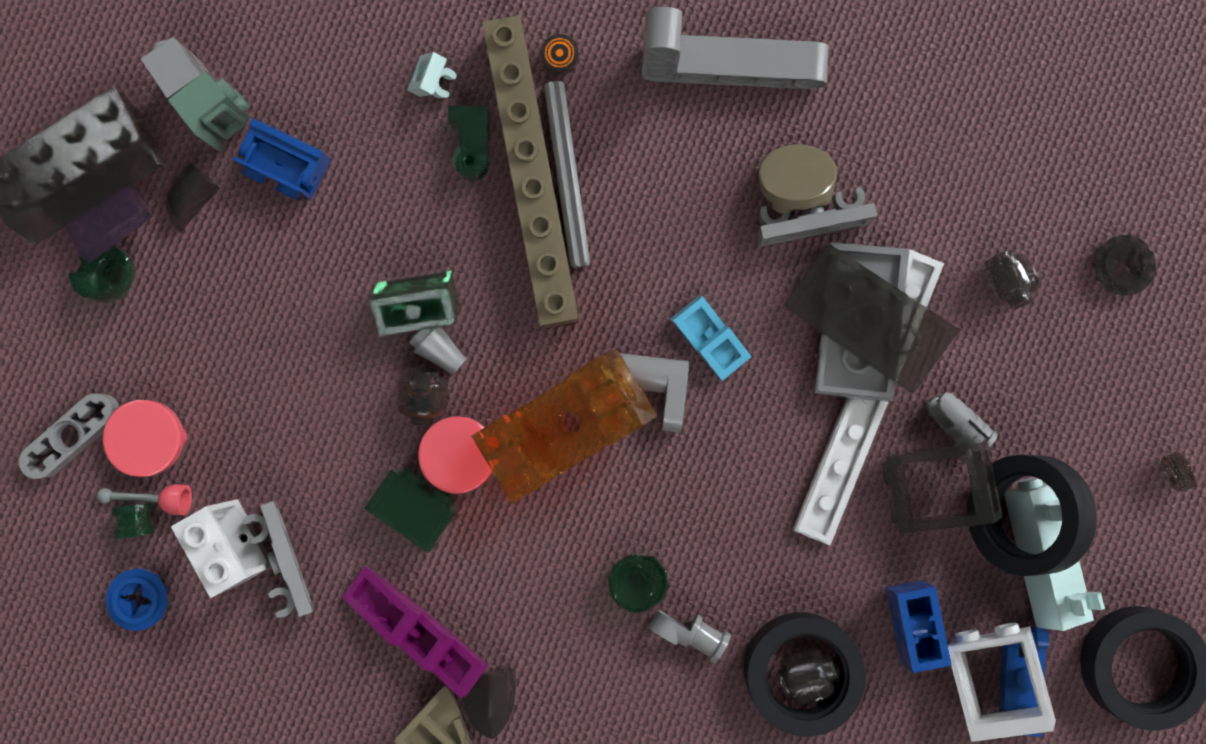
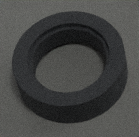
(1077, 526)
(1179, 702)
(837, 707)

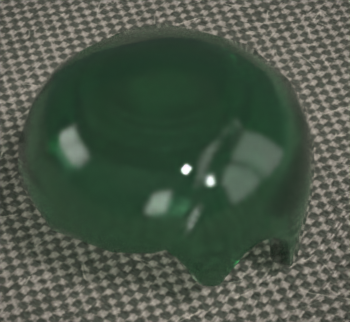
(104, 278)
(637, 583)

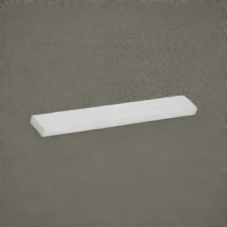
(854, 432)

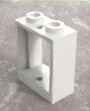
(215, 546)
(1006, 723)

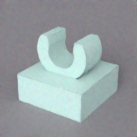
(427, 75)

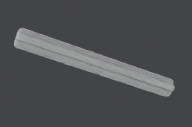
(567, 174)

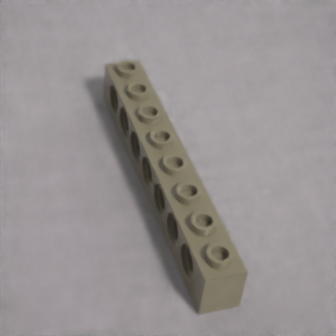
(530, 172)

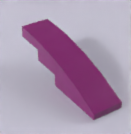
(415, 631)

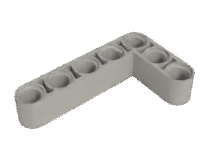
(727, 59)

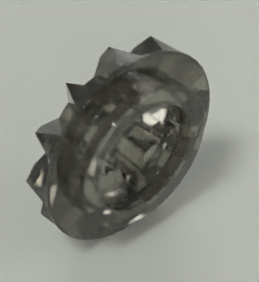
(1140, 262)

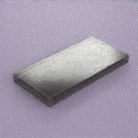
(871, 318)

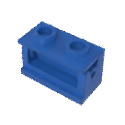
(281, 159)

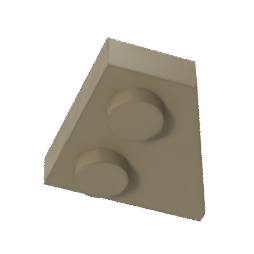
(436, 722)

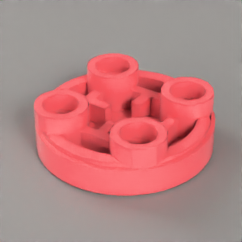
(143, 438)
(451, 456)

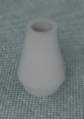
(438, 348)

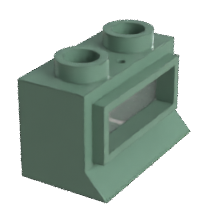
(211, 109)

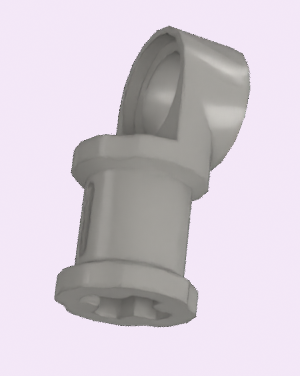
(696, 634)

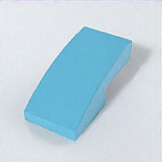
(710, 337)

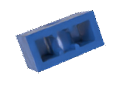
(918, 626)

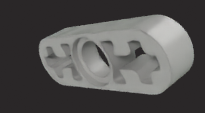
(55, 462)

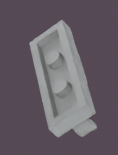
(816, 220)
(282, 560)

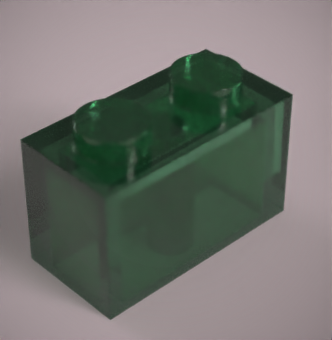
(415, 303)
(413, 508)

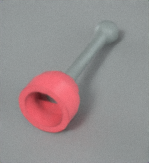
(172, 499)

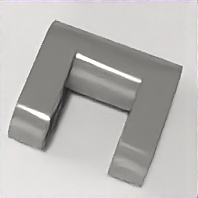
(663, 376)

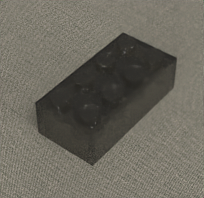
(75, 166)

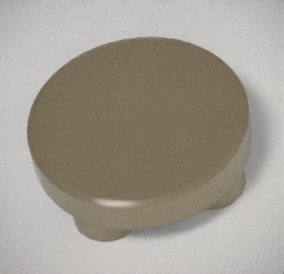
(797, 177)

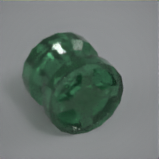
(132, 520)

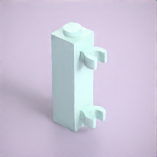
(1059, 598)

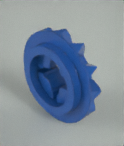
(124, 610)

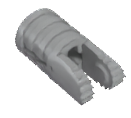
(959, 420)

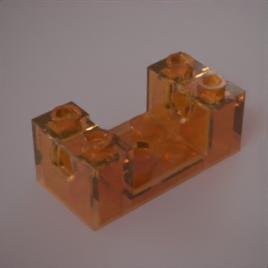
(533, 444)

